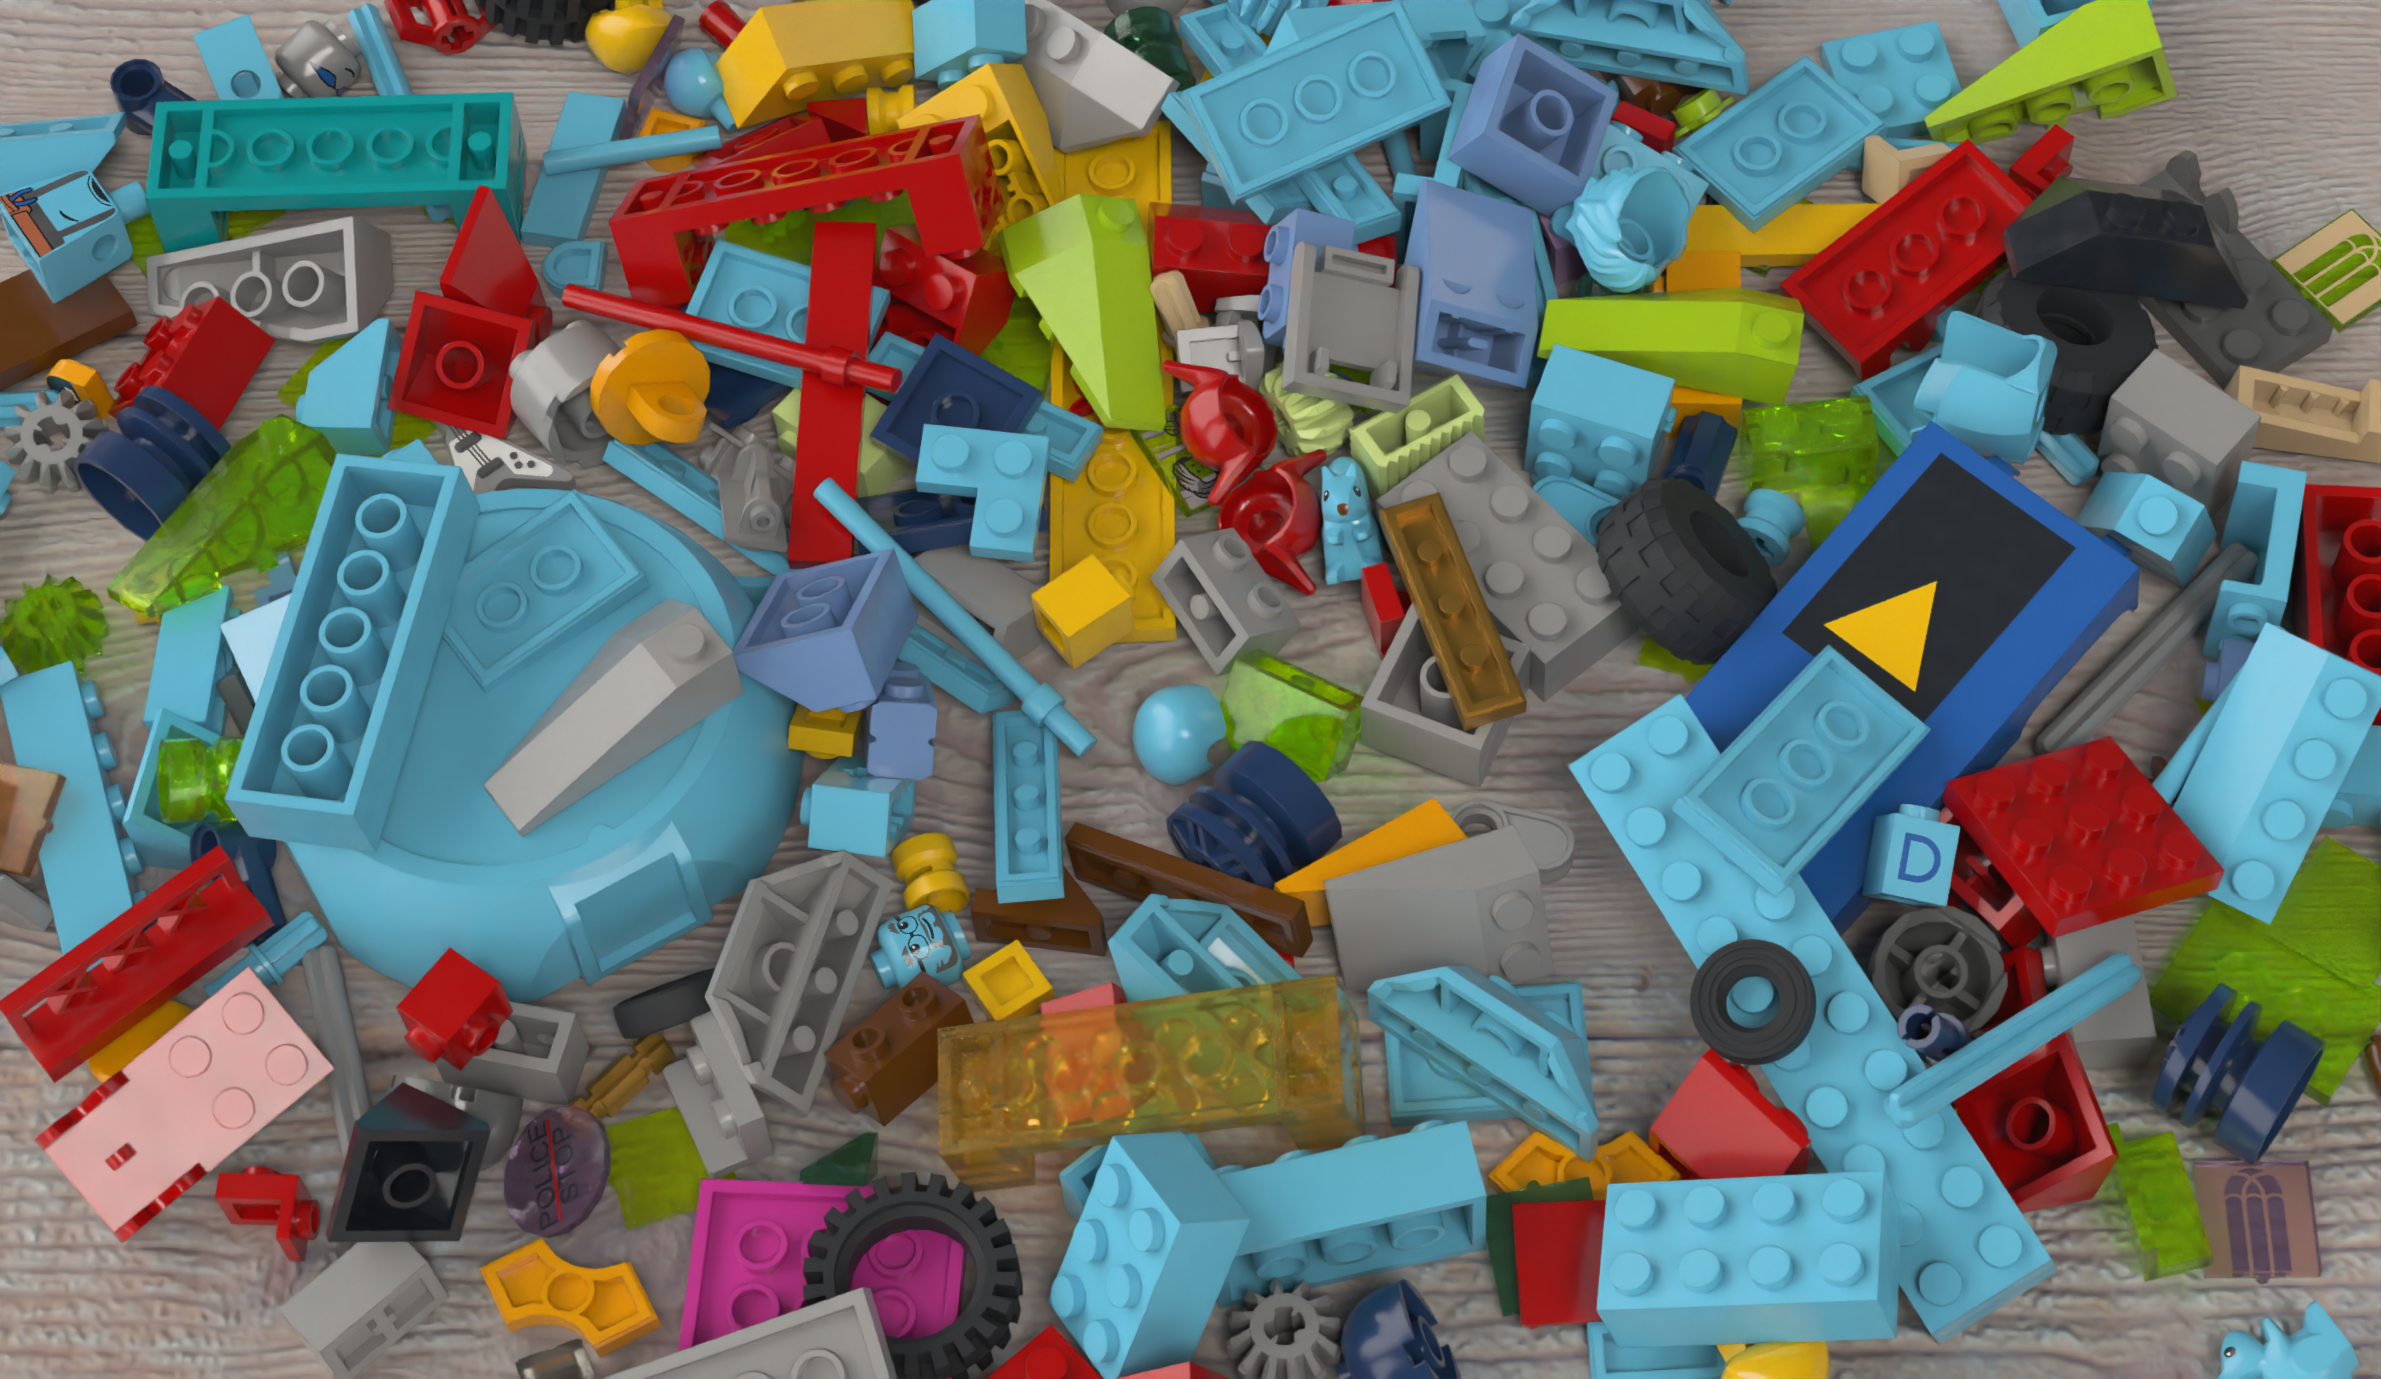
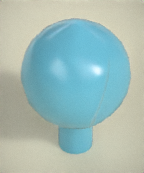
(697, 87)

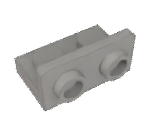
(718, 1102)

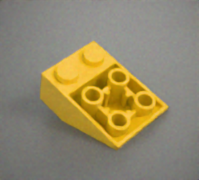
(1015, 136)

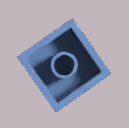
(1533, 125)

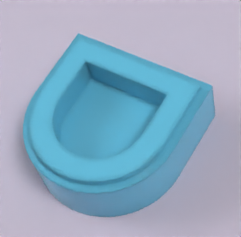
(576, 263)

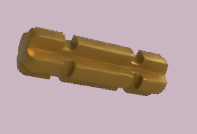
(625, 1076)

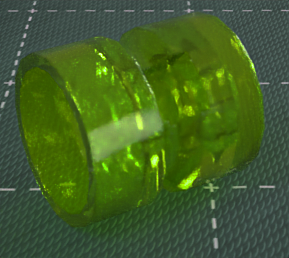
(195, 778)

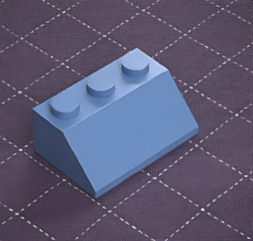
(830, 632)

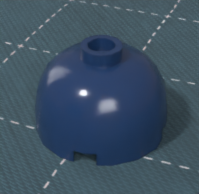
(1393, 1338)

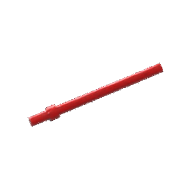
(835, 364)

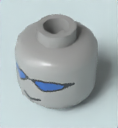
(318, 61)

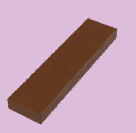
(1142, 871)

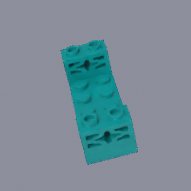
(329, 155)

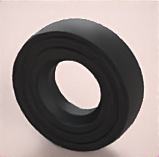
(1745, 960)
(664, 1006)

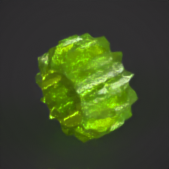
(53, 625)

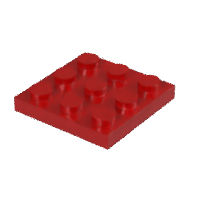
(2082, 836)

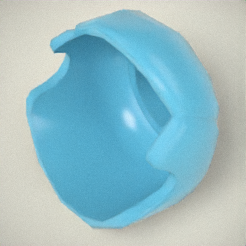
(1176, 732)

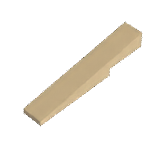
(2311, 415)

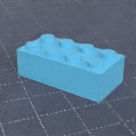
(1356, 1210)
(1751, 1260)

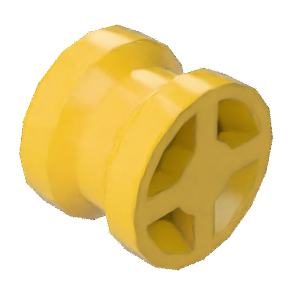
(887, 107)

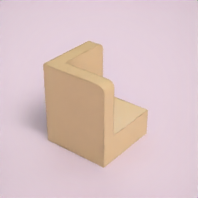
(1891, 169)

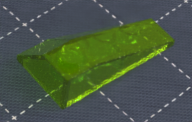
(235, 519)

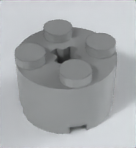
(554, 392)

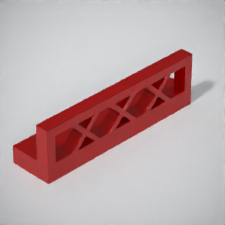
(138, 967)

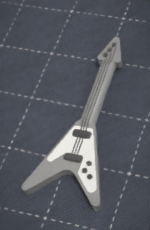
(499, 464)

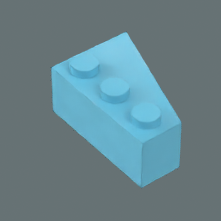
(1445, 27)

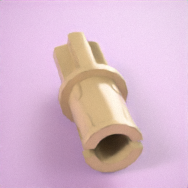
(1175, 305)

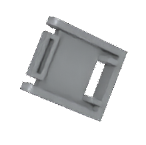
(1350, 319)

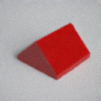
(459, 364)
(2042, 1128)

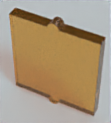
(26, 813)

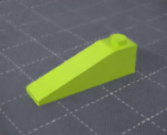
(2091, 60)
(1091, 284)
(1704, 338)

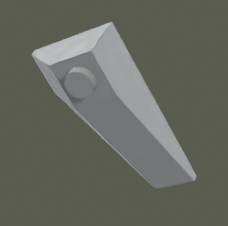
(290, 282)
(621, 707)

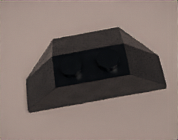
(2123, 244)

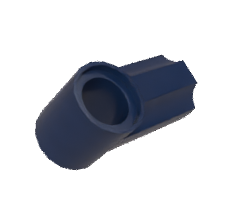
(137, 88)
(1702, 451)
(252, 860)

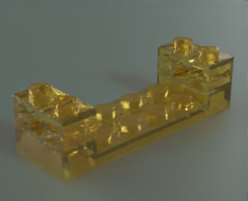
(1149, 1068)

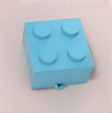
(1598, 421)

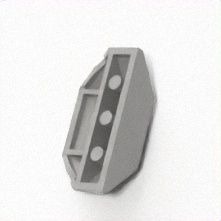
(1088, 81)
(794, 970)

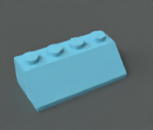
(2276, 765)

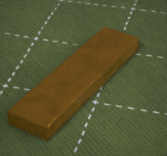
(1452, 611)

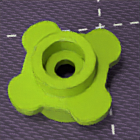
(1699, 110)

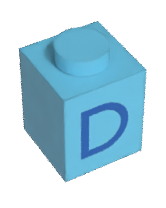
(1911, 858)

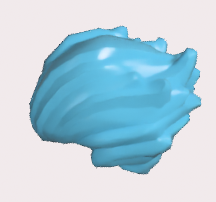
(1630, 226)

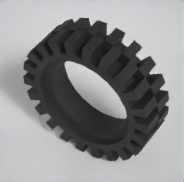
(942, 1211)

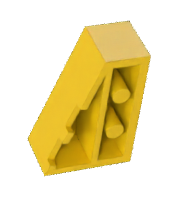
(815, 54)

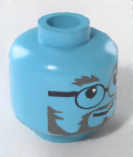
(917, 943)

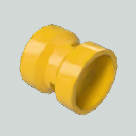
(929, 873)

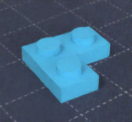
(1002, 473)

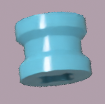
(1771, 522)

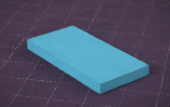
(1316, 101)
(1801, 770)

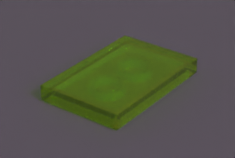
(2281, 976)

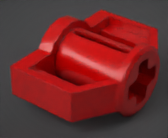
(444, 19)

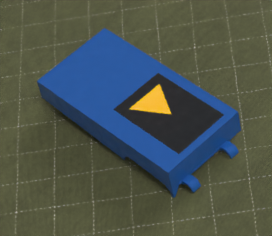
(1952, 601)

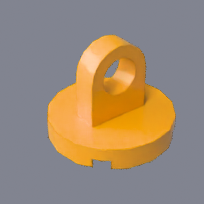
(652, 389)

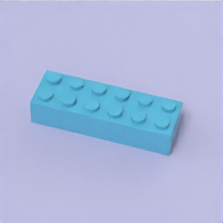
(354, 653)

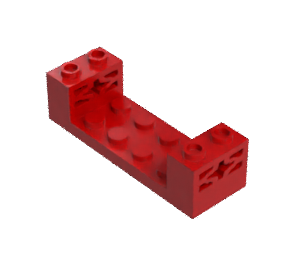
(670, 219)

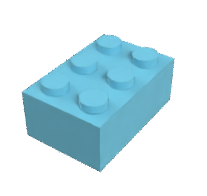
(1147, 1255)

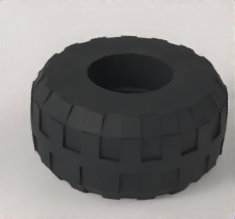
(2097, 340)
(1683, 568)

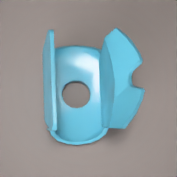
(1989, 387)

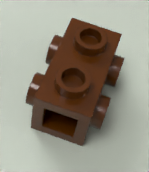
(895, 1050)

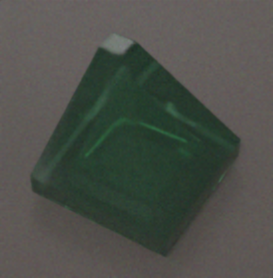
(847, 1165)

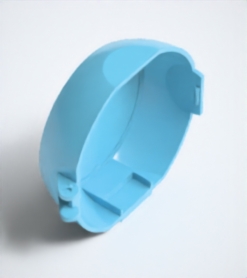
(608, 871)

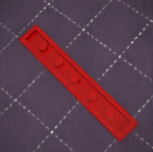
(829, 413)

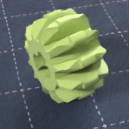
(1305, 420)

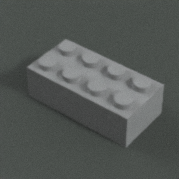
(1527, 561)

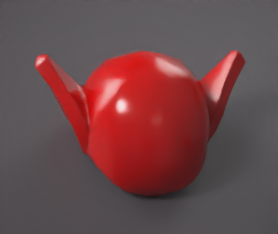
(1223, 425)
(1278, 518)

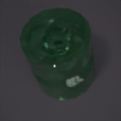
(1154, 38)

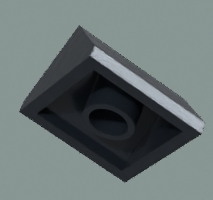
(408, 1171)

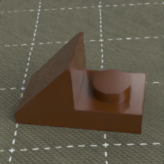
(1050, 924)

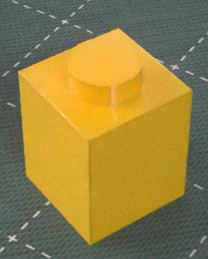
(1084, 610)

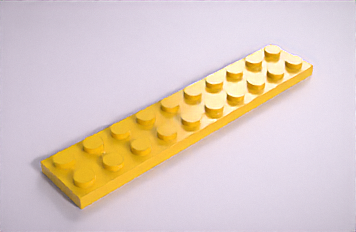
(1118, 499)

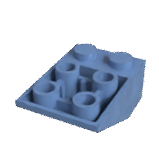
(1473, 287)

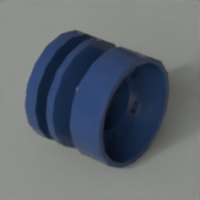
(153, 463)
(1256, 818)
(2237, 1073)

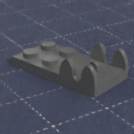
(2277, 320)

